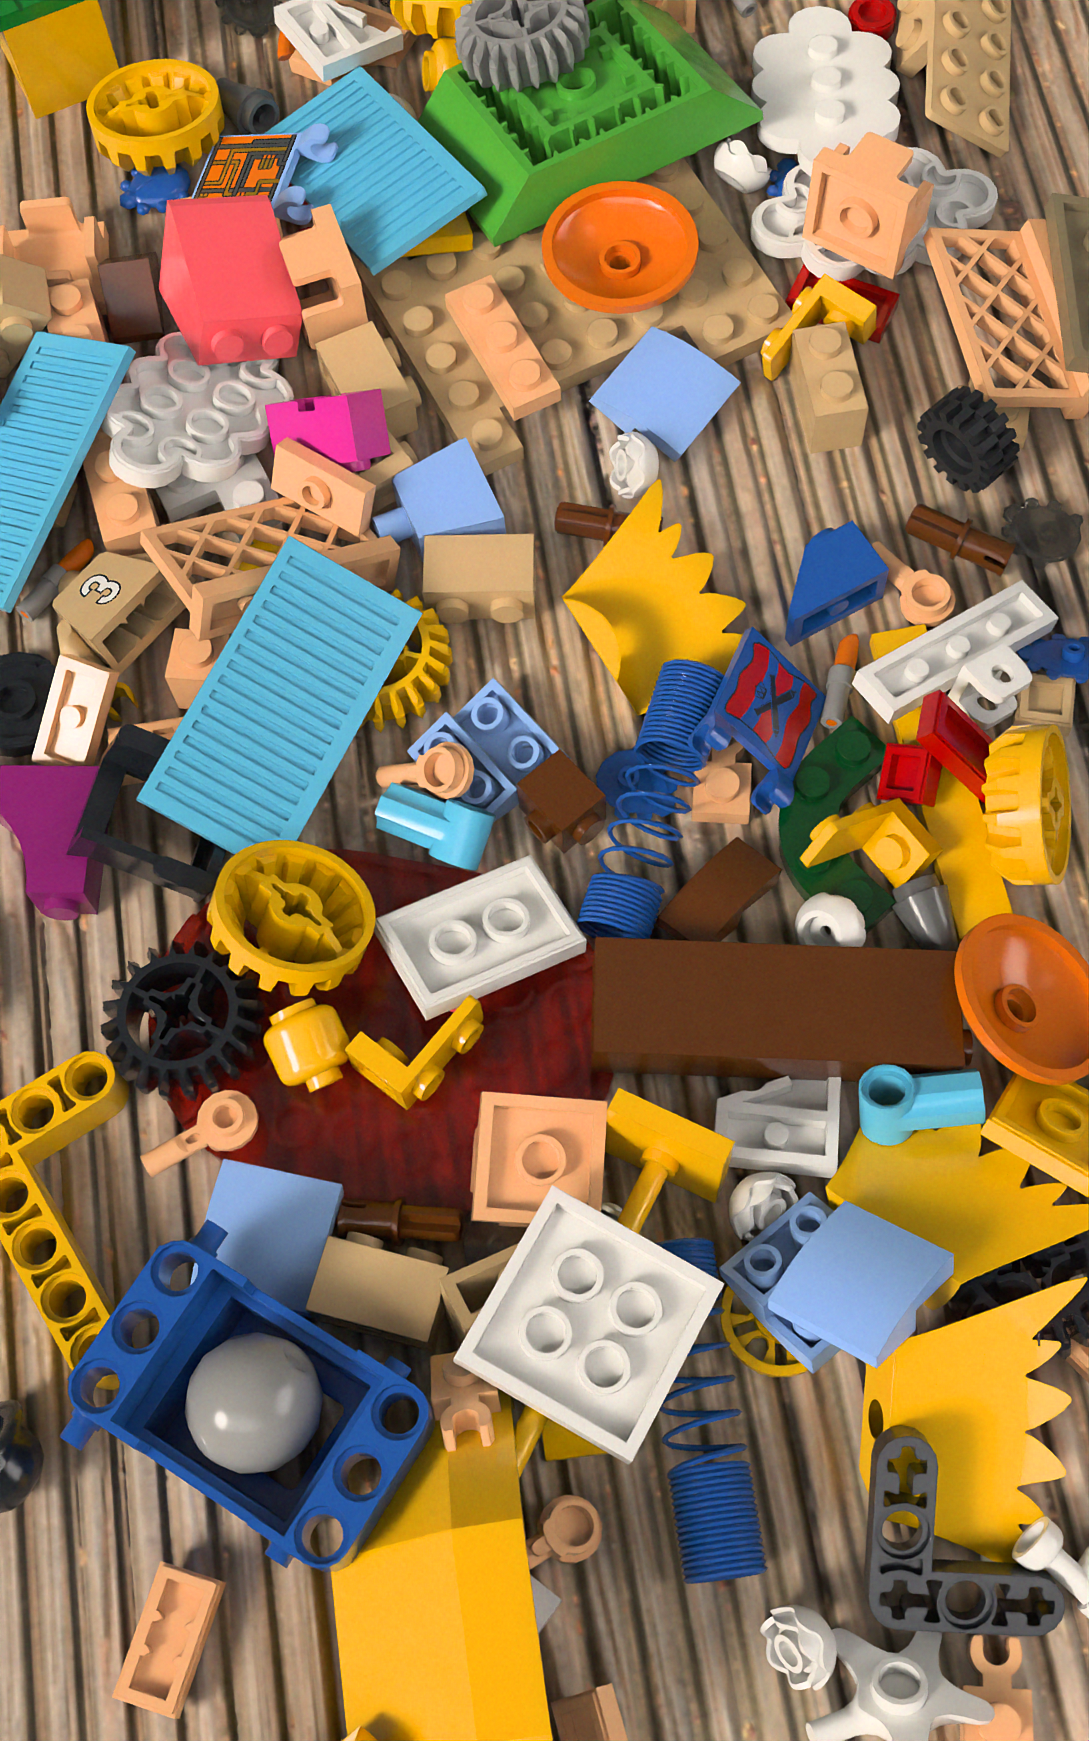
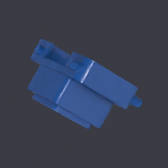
(155, 1387)

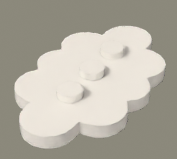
(823, 86)
(958, 201)
(189, 416)

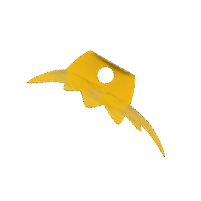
(648, 607)
(956, 1199)
(973, 1406)

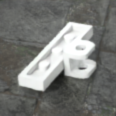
(963, 657)

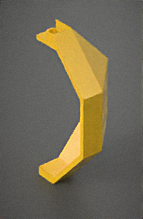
(443, 1603)

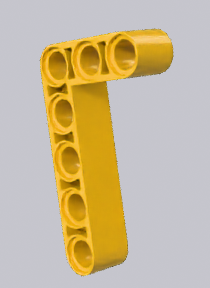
(40, 1217)

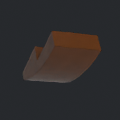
(719, 893)

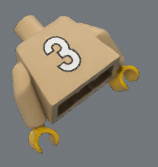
(114, 612)

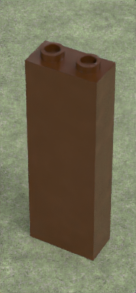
(773, 1010)

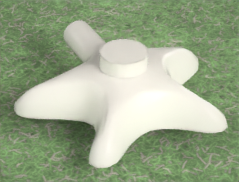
(897, 1693)

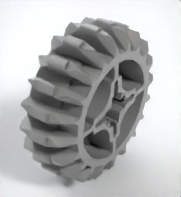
(521, 40)

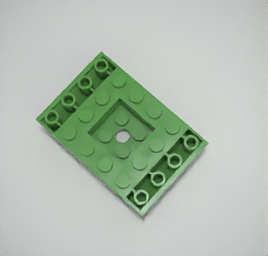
(619, 116)

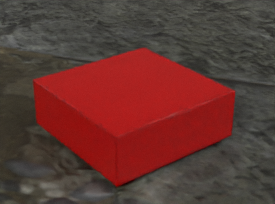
(909, 774)

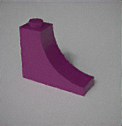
(43, 812)

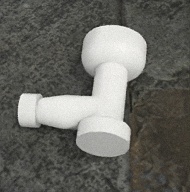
(1042, 1549)

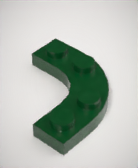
(822, 789)

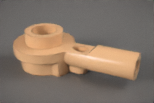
(924, 595)
(443, 770)
(223, 1124)
(566, 1531)

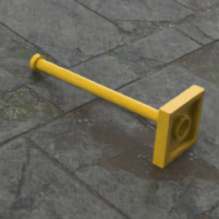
(666, 1150)

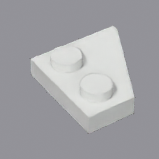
(334, 36)
(783, 1126)

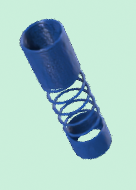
(626, 903)
(715, 1499)

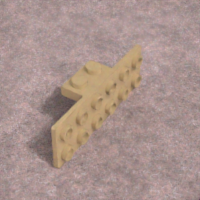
(966, 65)

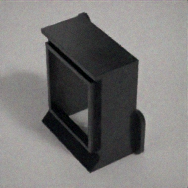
(136, 754)

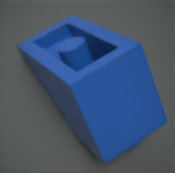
(834, 580)

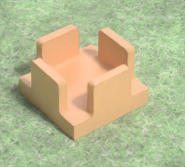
(862, 206)
(59, 243)
(324, 255)
(528, 1147)

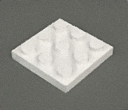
(589, 1324)

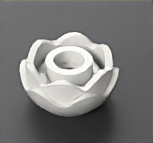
(739, 167)
(634, 464)
(832, 911)
(759, 1202)
(800, 1646)

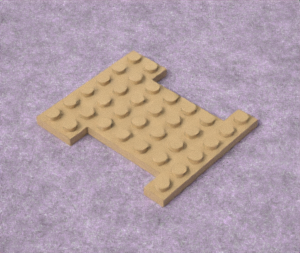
(720, 311)

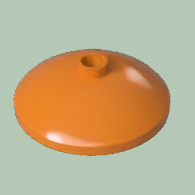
(623, 229)
(1026, 997)

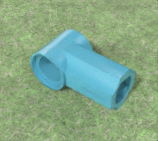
(448, 828)
(917, 1102)

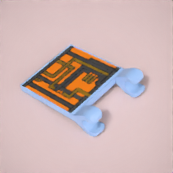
(265, 167)

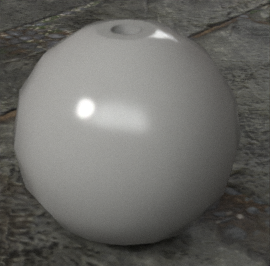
(253, 1403)

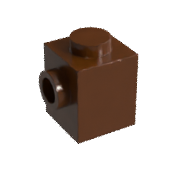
(561, 803)

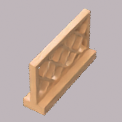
(1031, 276)
(221, 602)

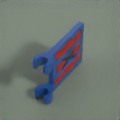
(768, 711)

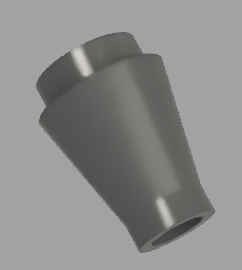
(248, 107)
(927, 913)

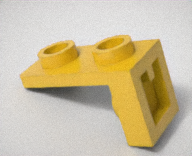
(825, 301)
(885, 833)
(385, 1063)

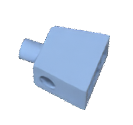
(441, 498)

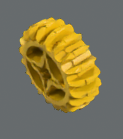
(414, 675)

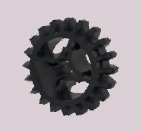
(164, 1063)
(1008, 1284)

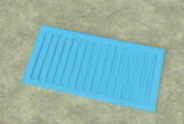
(388, 176)
(44, 438)
(280, 703)

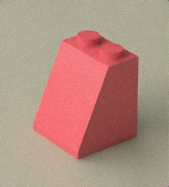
(229, 280)

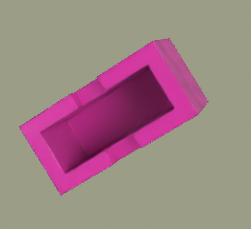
(339, 427)

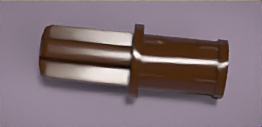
(590, 521)
(959, 538)
(399, 1221)

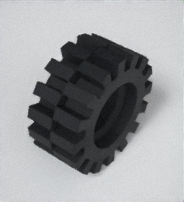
(968, 439)

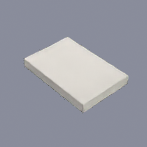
(479, 936)

